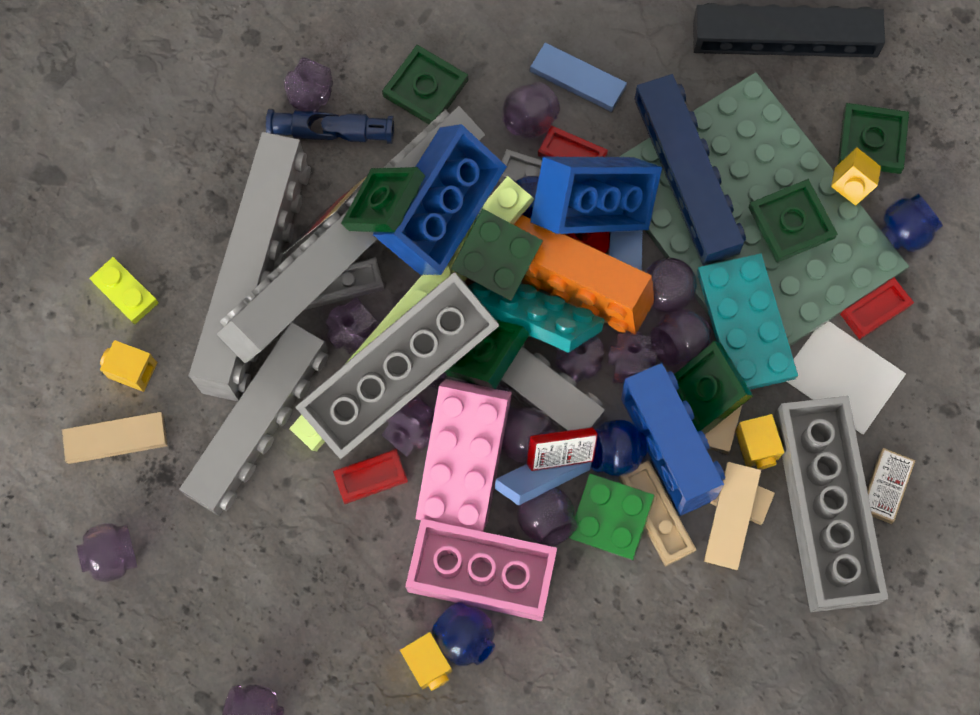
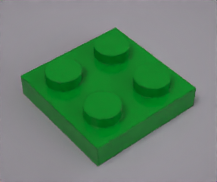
(612, 516)

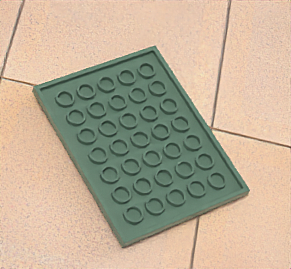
(759, 154)

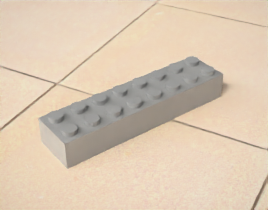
(251, 255)

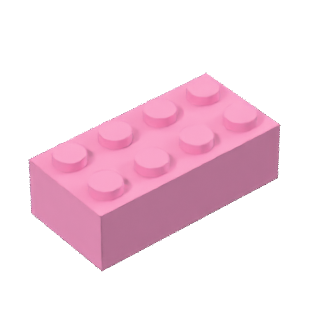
(463, 454)
(481, 569)

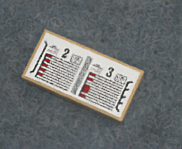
(888, 484)

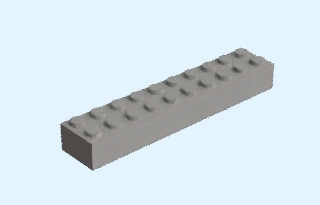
(315, 262)

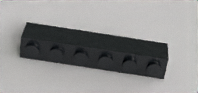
(788, 30)

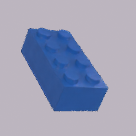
(455, 187)
(595, 194)
(672, 439)

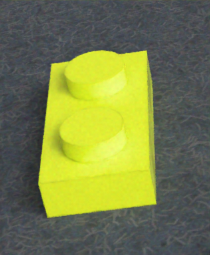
(123, 290)

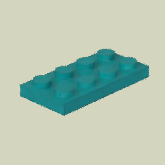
(542, 315)
(748, 320)

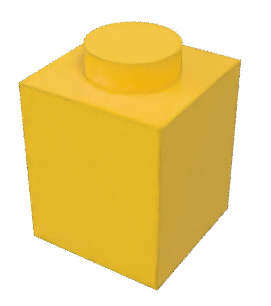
(856, 176)
(128, 365)
(759, 442)
(427, 662)

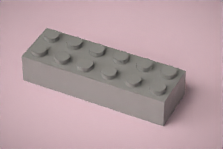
(397, 365)
(830, 504)

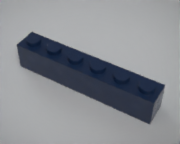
(689, 170)

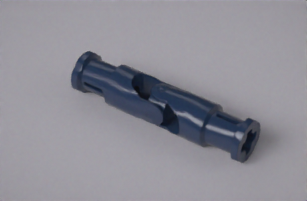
(348, 127)

